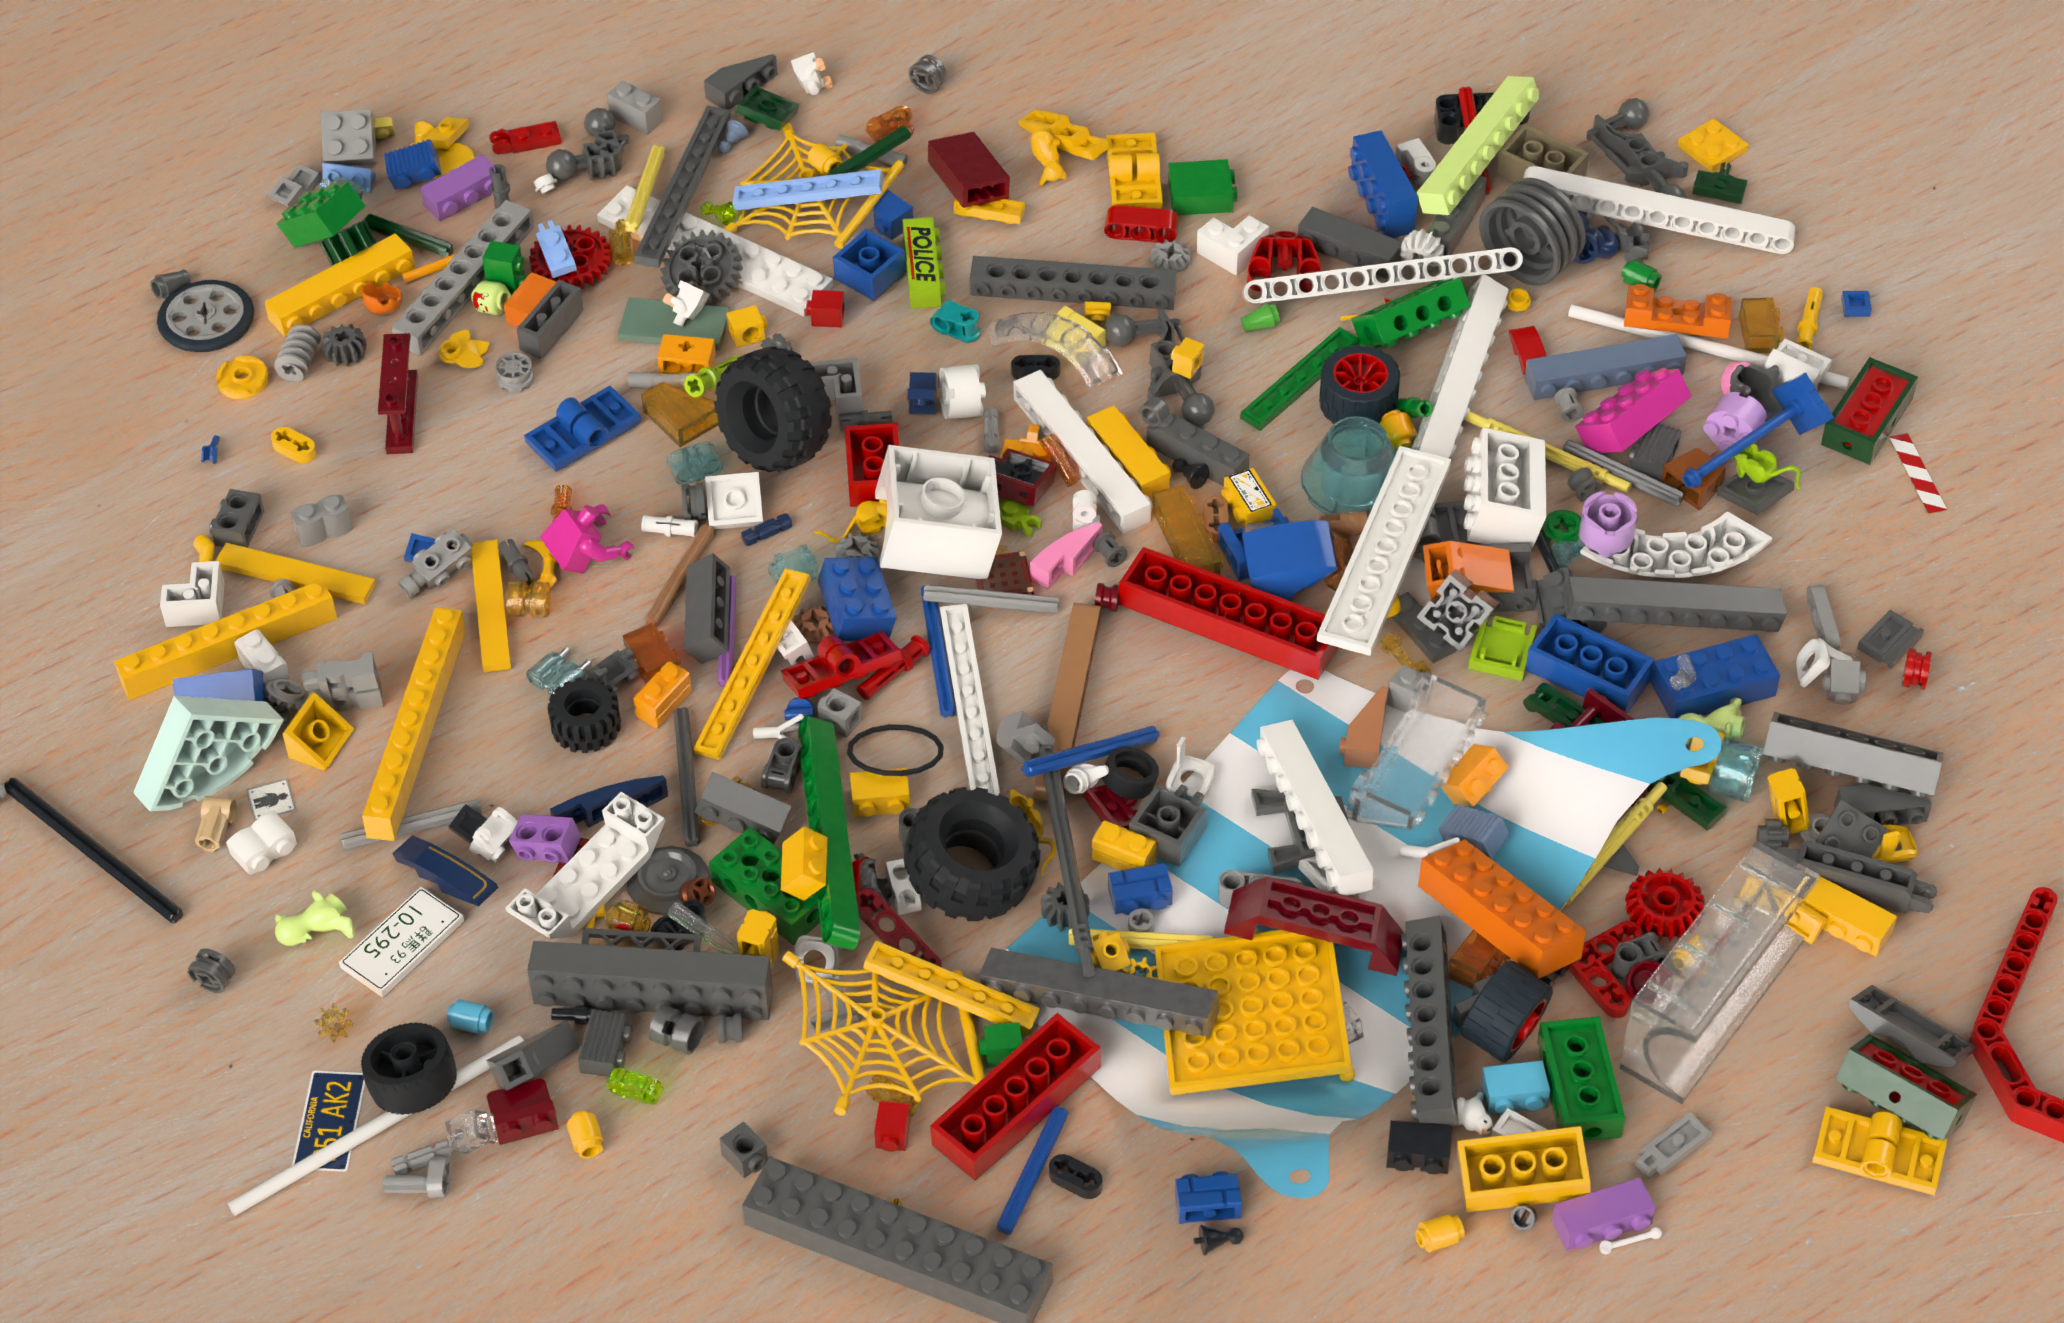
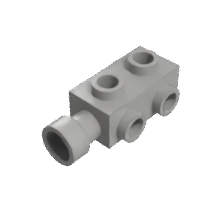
(445, 559)

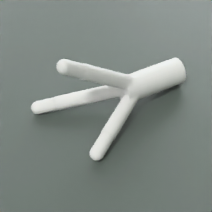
(777, 732)
(1421, 852)

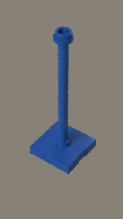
(1799, 404)

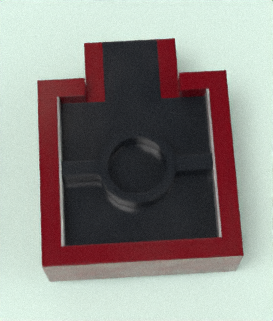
(1023, 476)

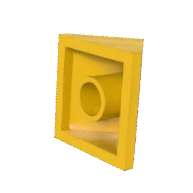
(316, 733)

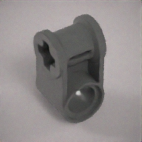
(782, 765)
(1636, 950)

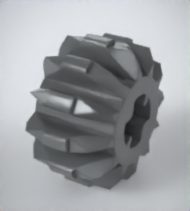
(344, 344)
(1056, 908)

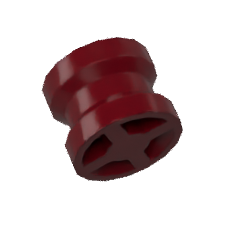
(1107, 597)

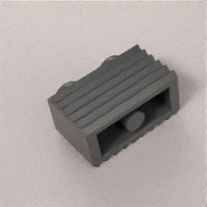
(1655, 450)
(604, 1043)

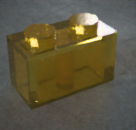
(1760, 324)

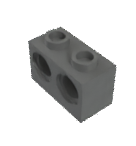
(237, 518)

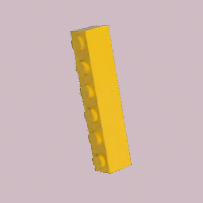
(339, 284)

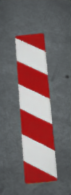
(1918, 473)

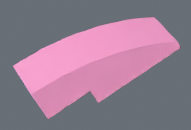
(1064, 555)

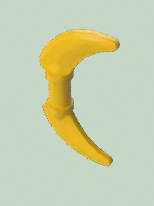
(548, 560)

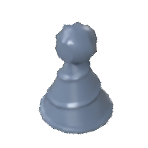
(735, 132)

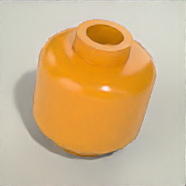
(1399, 428)

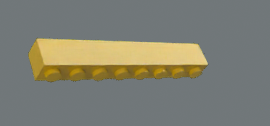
(214, 642)

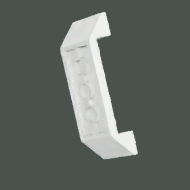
(593, 872)

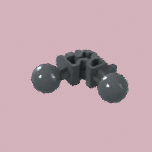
(599, 157)

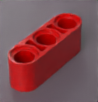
(1141, 224)

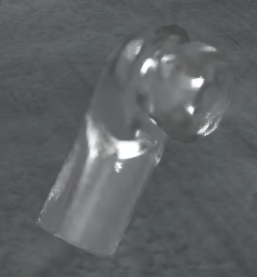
(1685, 675)

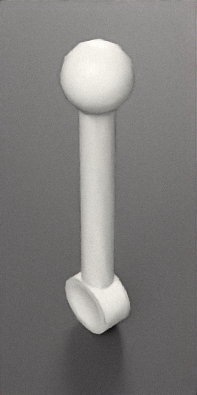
(1607, 1246)

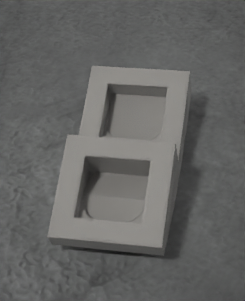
(289, 190)

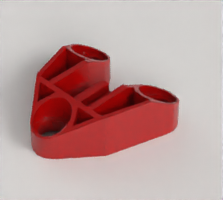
(1283, 246)

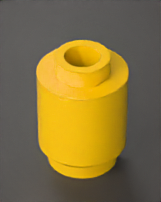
(823, 158)
(585, 1134)
(1439, 1232)

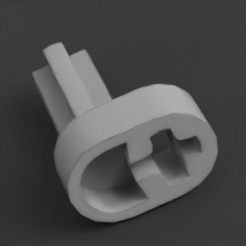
(434, 1183)

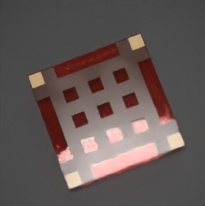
(1008, 574)

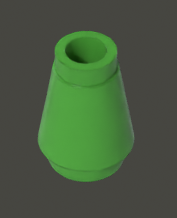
(1261, 318)

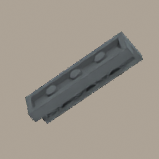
(647, 937)

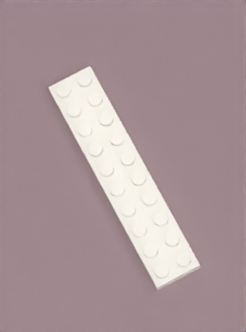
(763, 270)
(1384, 551)

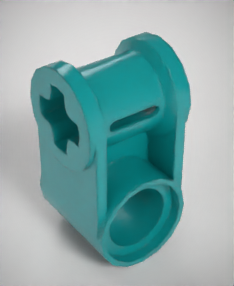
(954, 320)

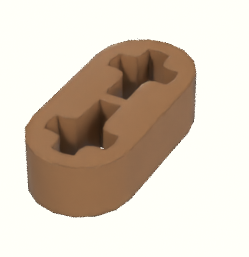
(1212, 519)

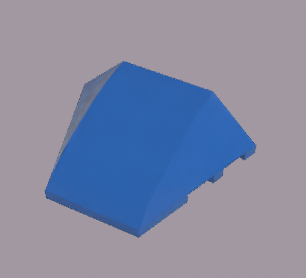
(1288, 555)

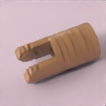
(1346, 523)

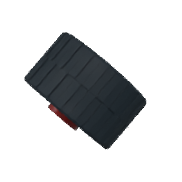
(1359, 384)
(1506, 1011)

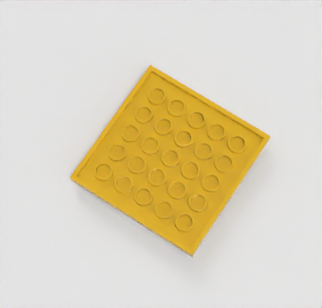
(1275, 1013)

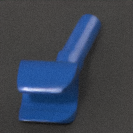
(210, 451)

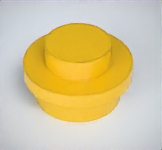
(1518, 300)

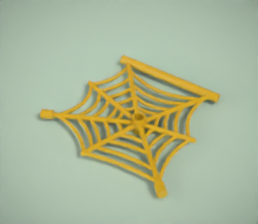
(891, 174)
(875, 1025)

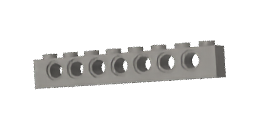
(454, 285)

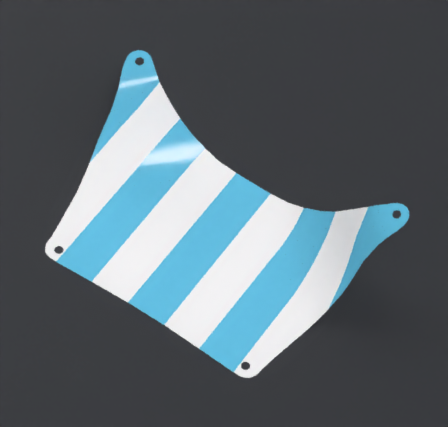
(1557, 805)

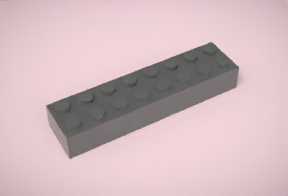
(649, 978)

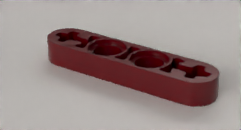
(900, 931)

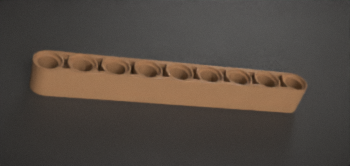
(1071, 684)

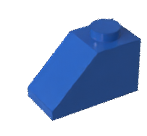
(890, 214)

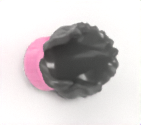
(1753, 382)

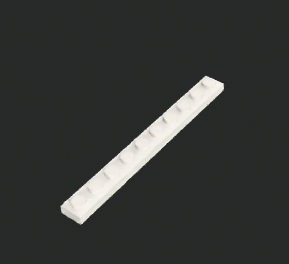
(969, 698)

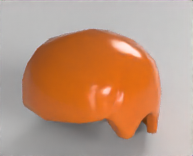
(381, 299)

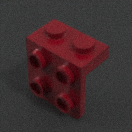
(522, 1111)

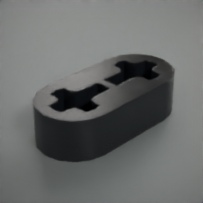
(1034, 363)
(1074, 1178)

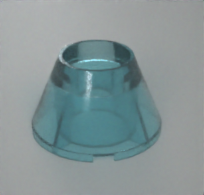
(1348, 466)

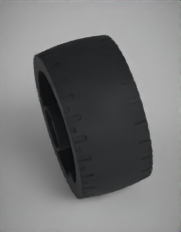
(409, 1068)

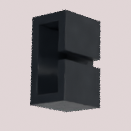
(1419, 1146)

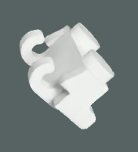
(493, 835)

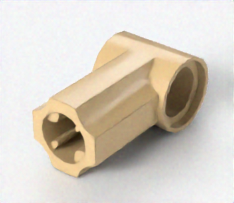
(215, 815)

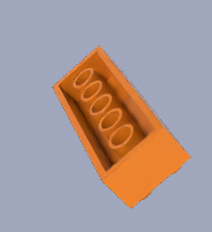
(1501, 908)

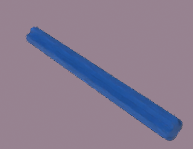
(939, 657)
(1089, 751)

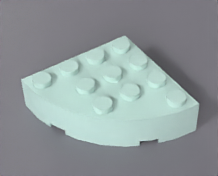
(203, 749)

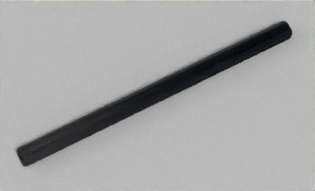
(93, 850)

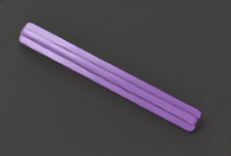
(726, 660)

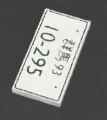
(401, 942)

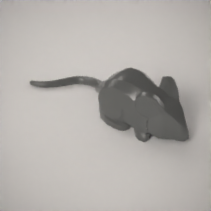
(1631, 240)

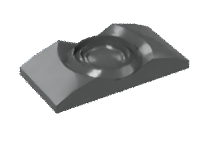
(1909, 1028)

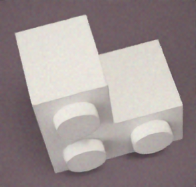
(1230, 246)
(196, 601)

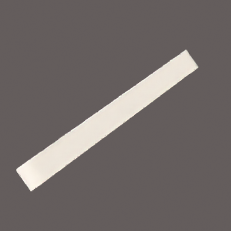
(1671, 212)
(1394, 271)

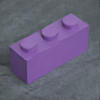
(458, 188)
(1603, 1214)

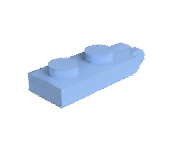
(555, 249)

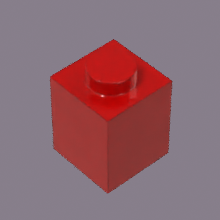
(826, 308)
(892, 1126)

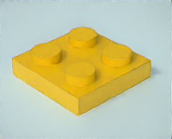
(1712, 145)

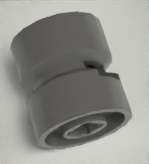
(676, 1029)

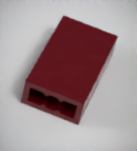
(968, 169)

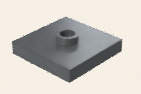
(1752, 495)

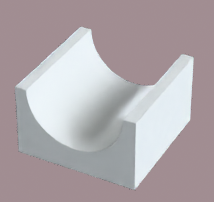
(939, 512)

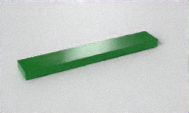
(1295, 381)

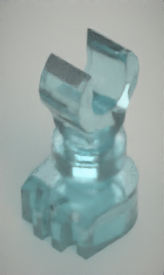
(1565, 551)

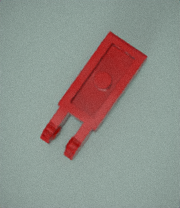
(525, 138)

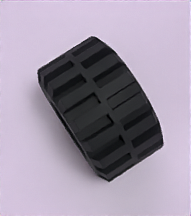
(581, 698)

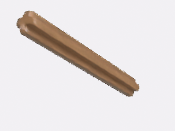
(679, 575)

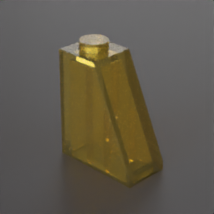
(679, 413)

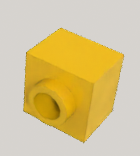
(1187, 357)

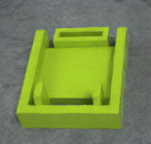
(1502, 648)

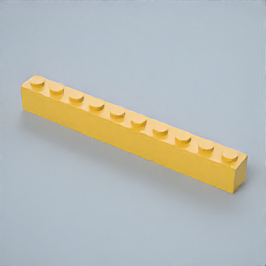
(414, 725)

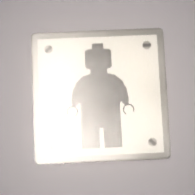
(271, 797)

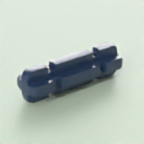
(766, 529)

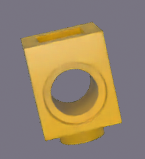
(746, 326)

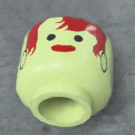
(490, 297)

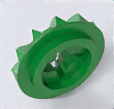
(1569, 520)

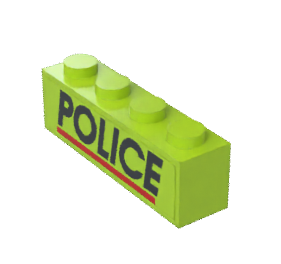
(922, 263)

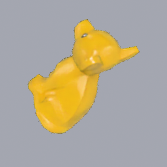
(1045, 150)

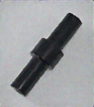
(580, 1014)

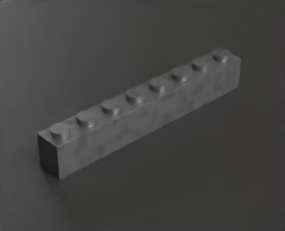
(1104, 994)

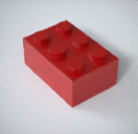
(865, 457)

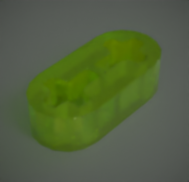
(634, 1086)

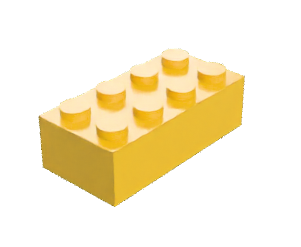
(1523, 1169)

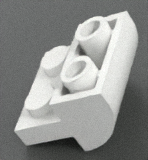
(1796, 360)

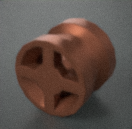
(702, 886)

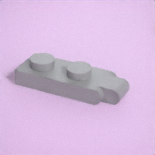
(1672, 1146)

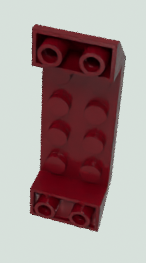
(1318, 916)

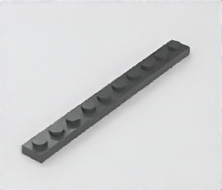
(682, 187)

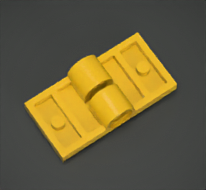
(1134, 170)
(1880, 1149)

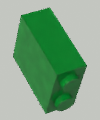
(1201, 187)

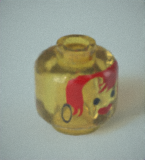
(628, 917)

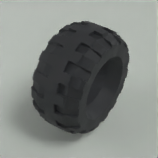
(773, 409)
(977, 822)

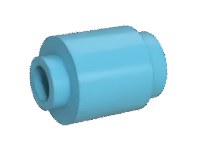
(470, 1017)

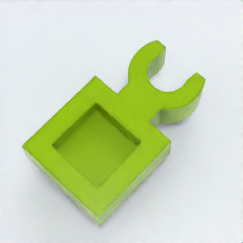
(1017, 515)

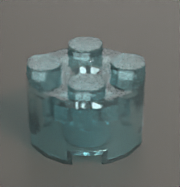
(1735, 770)

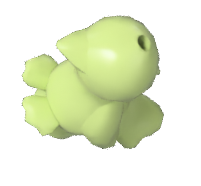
(1725, 720)
(320, 916)

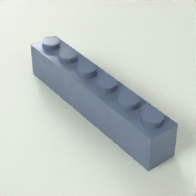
(1602, 365)

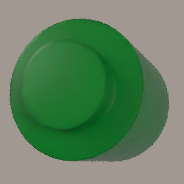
(1640, 273)

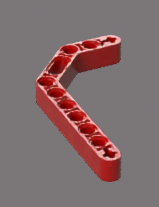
(1989, 1028)

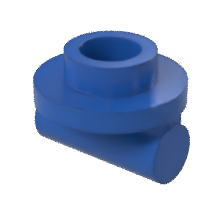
(799, 706)

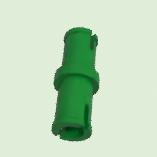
(1414, 407)

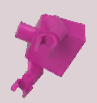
(576, 540)

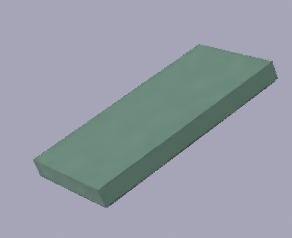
(649, 319)

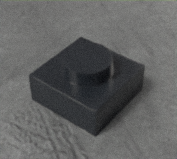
(467, 823)

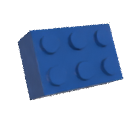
(856, 597)

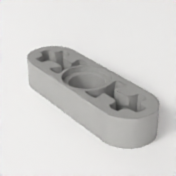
(1822, 615)

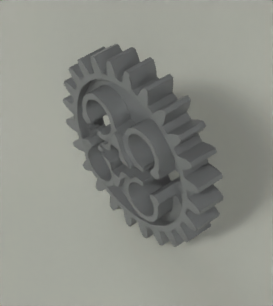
(724, 266)

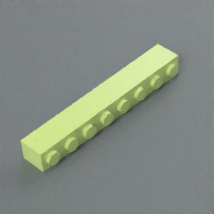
(1478, 145)

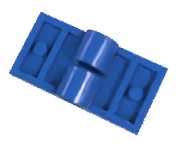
(582, 427)

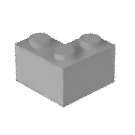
(841, 384)

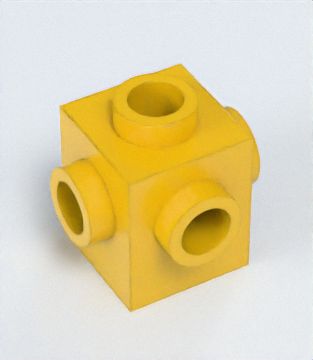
(1116, 948)

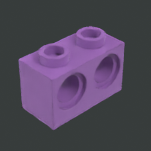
(545, 838)

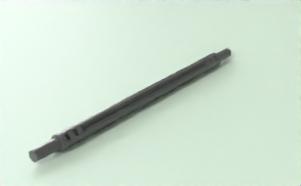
(1068, 864)

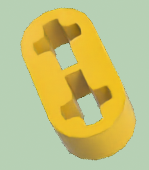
(296, 442)

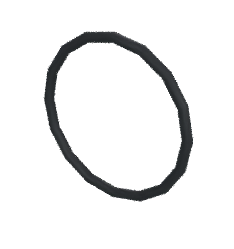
(895, 772)

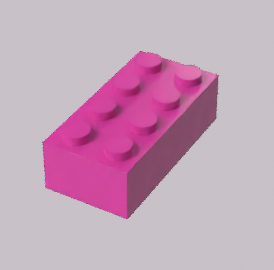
(1633, 410)

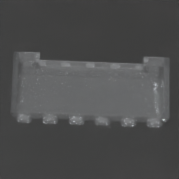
(1418, 756)

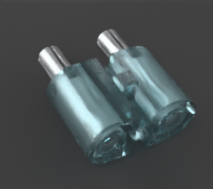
(553, 672)

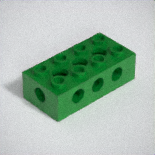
(1411, 313)
(751, 875)
(1581, 1077)

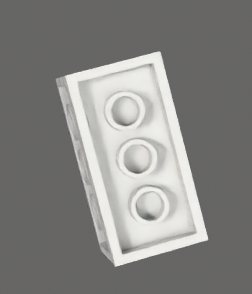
(1505, 488)

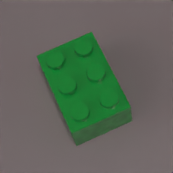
(320, 214)

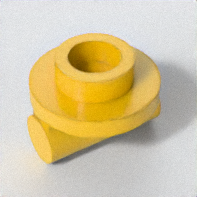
(1097, 311)

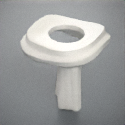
(1821, 662)
(1189, 763)

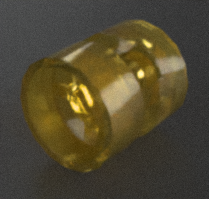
(528, 599)

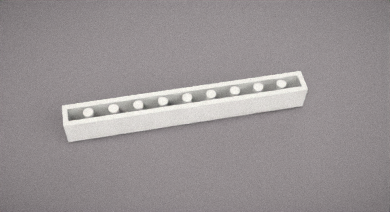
(1462, 368)

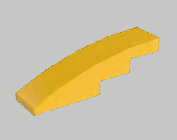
(1073, 138)

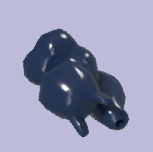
(1598, 242)

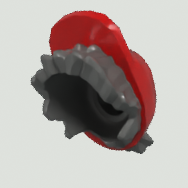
(866, 878)

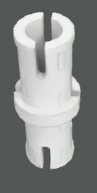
(669, 526)

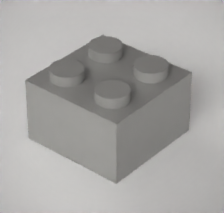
(349, 137)

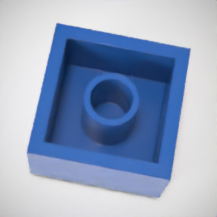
(869, 264)

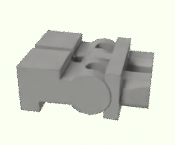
(346, 683)

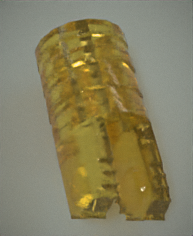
(621, 244)

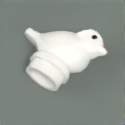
(1083, 777)
(1473, 1115)

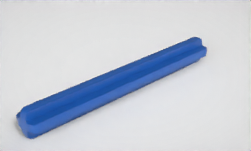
(1032, 1170)

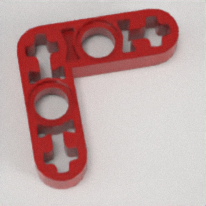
(1596, 967)

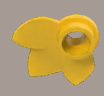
(463, 350)

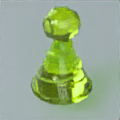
(723, 212)

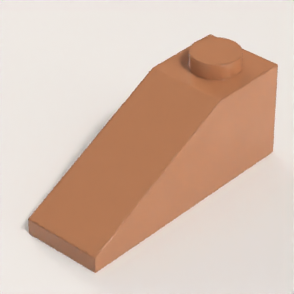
(1365, 733)

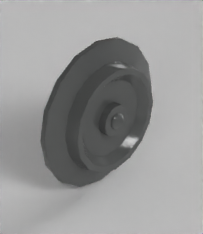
(660, 878)

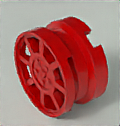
(1916, 669)

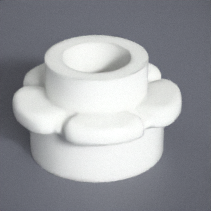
(545, 183)

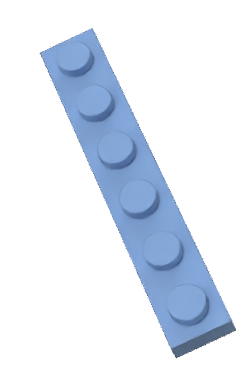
(808, 189)

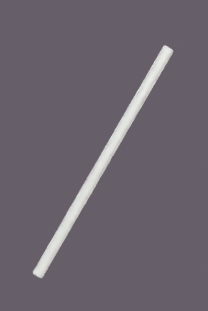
(1692, 342)
(350, 1140)

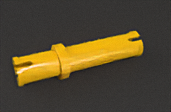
(1808, 325)

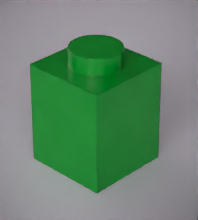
(999, 1042)

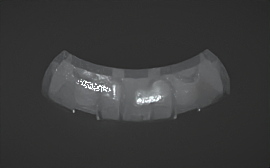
(1064, 336)

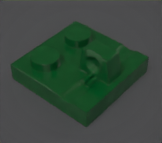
(767, 108)

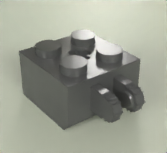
(1171, 822)

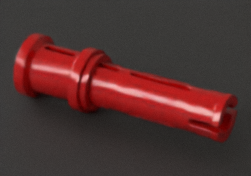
(910, 653)

